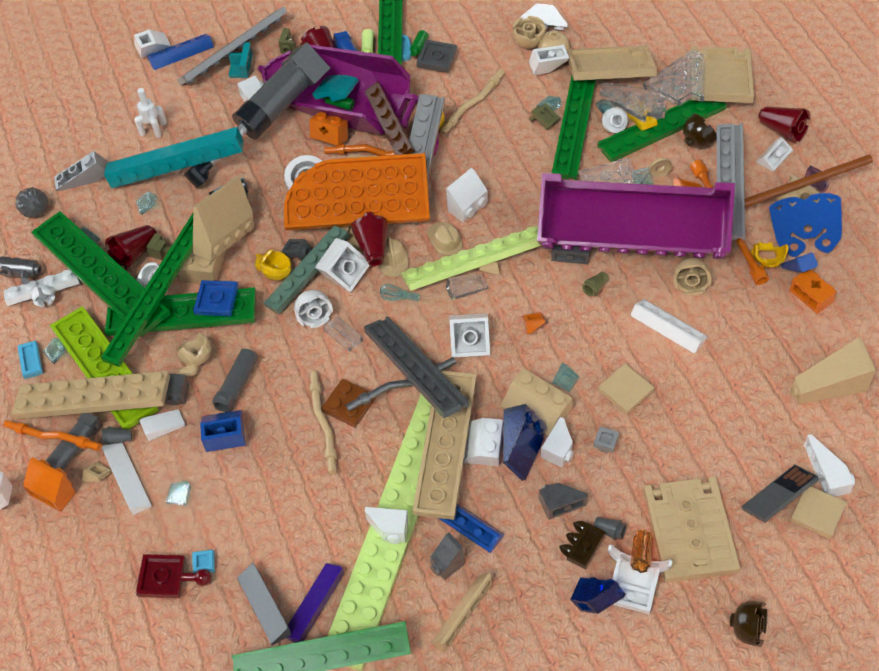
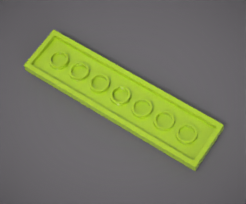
(86, 346)

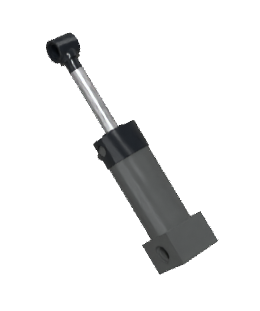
(257, 114)

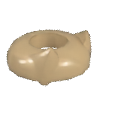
(663, 171)

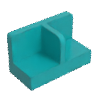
(241, 62)

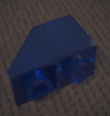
(596, 595)

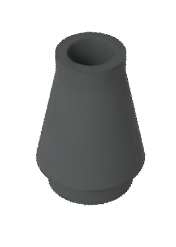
(115, 435)
(613, 528)

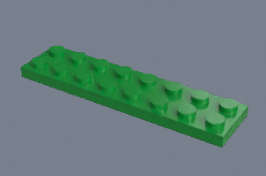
(183, 317)

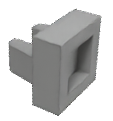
(606, 440)

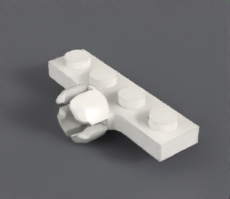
(41, 290)

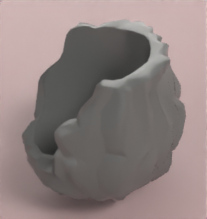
(31, 202)

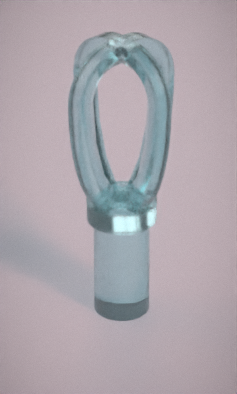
(401, 293)

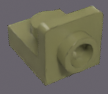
(286, 41)
(544, 116)

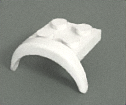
(637, 586)

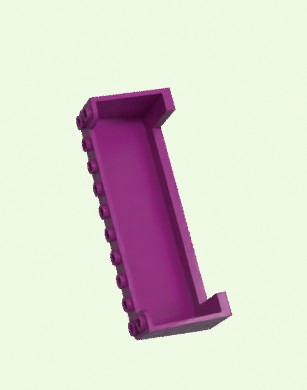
(636, 217)

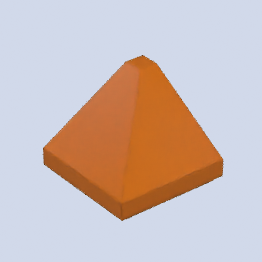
(533, 321)

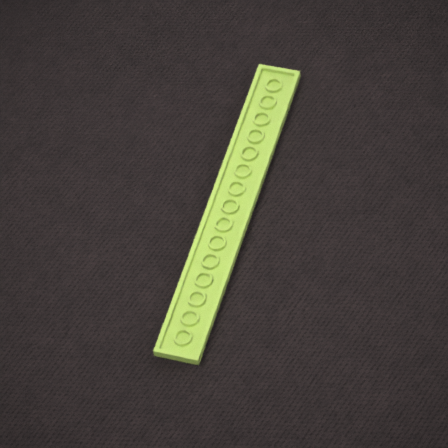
(378, 559)

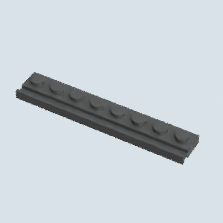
(416, 367)

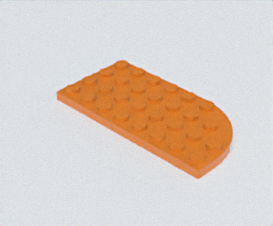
(347, 188)

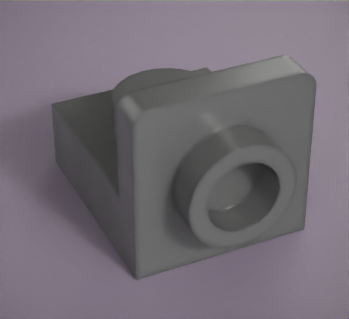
(297, 248)

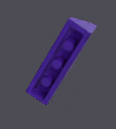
(314, 602)

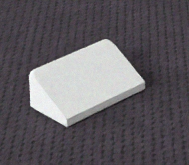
(775, 154)

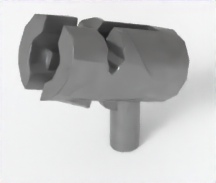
(19, 268)

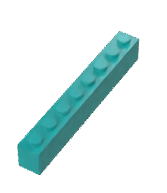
(174, 157)

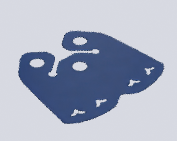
(804, 213)

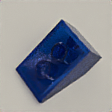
(521, 439)

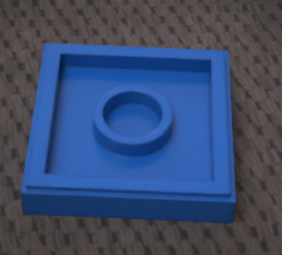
(216, 298)

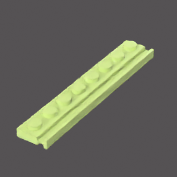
(471, 258)

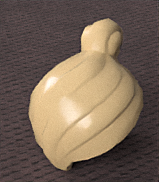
(194, 354)

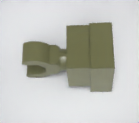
(157, 247)

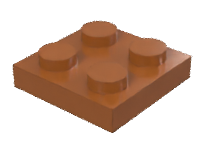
(342, 395)

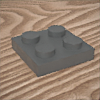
(437, 56)

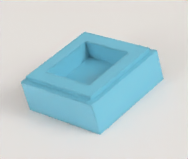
(203, 560)

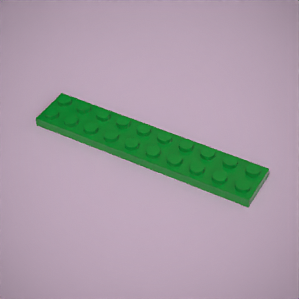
(94, 267)

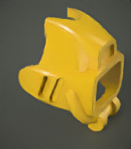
(780, 254)

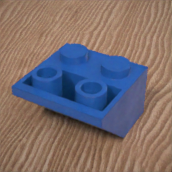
(222, 431)

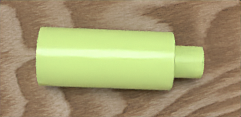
(367, 41)

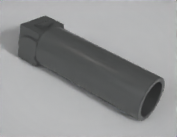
(235, 380)
(66, 451)

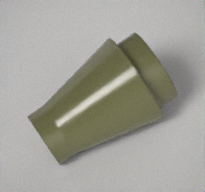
(594, 284)

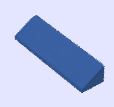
(180, 51)
(475, 529)

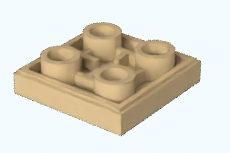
(625, 389)
(818, 512)

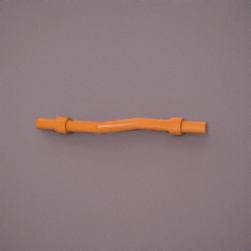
(342, 149)
(81, 441)

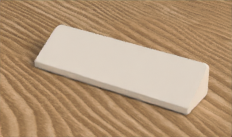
(668, 325)
(126, 477)

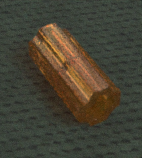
(641, 551)

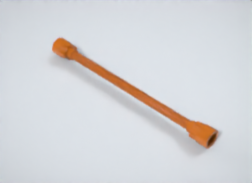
(757, 272)

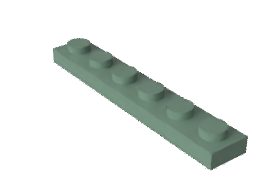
(303, 272)

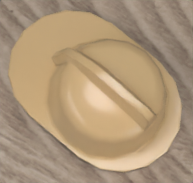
(445, 238)
(395, 258)

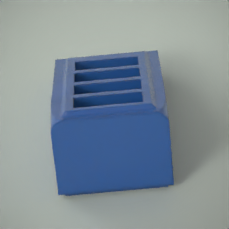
(801, 263)

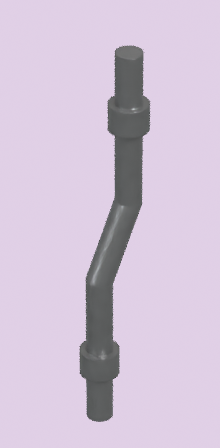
(365, 398)

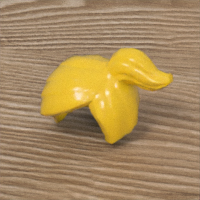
(273, 265)

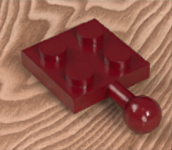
(163, 576)

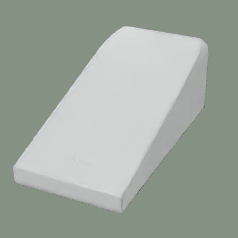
(161, 424)

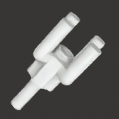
(149, 114)

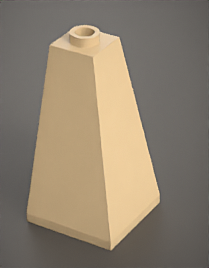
(838, 375)

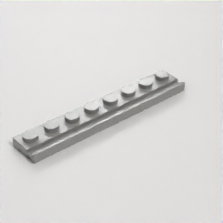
(237, 43)
(426, 127)
(731, 170)

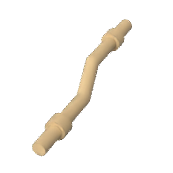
(453, 120)
(330, 453)

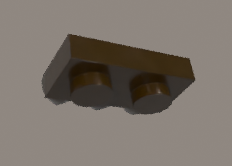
(583, 544)

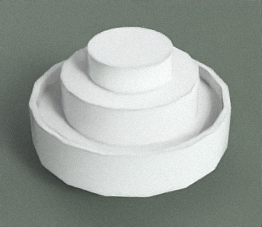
(614, 120)

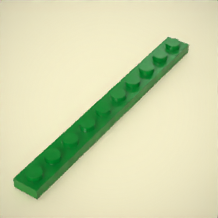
(150, 297)

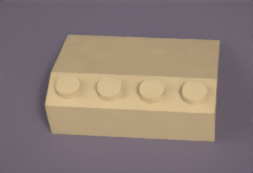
(221, 220)

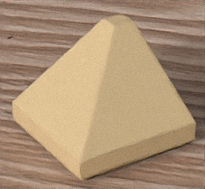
(490, 268)
(95, 472)

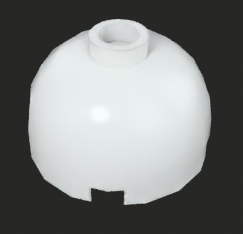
(313, 308)

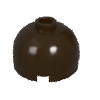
(698, 133)
(750, 622)

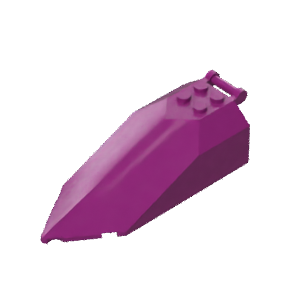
(368, 69)

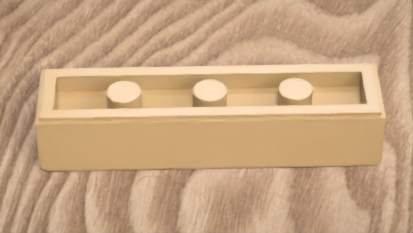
(462, 612)

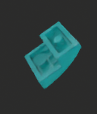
(335, 87)

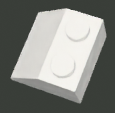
(466, 196)
(342, 264)
(469, 335)
(484, 442)

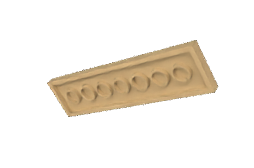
(91, 395)
(444, 455)

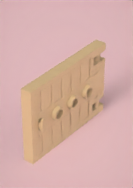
(611, 63)
(727, 75)
(691, 529)

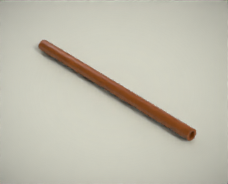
(806, 181)

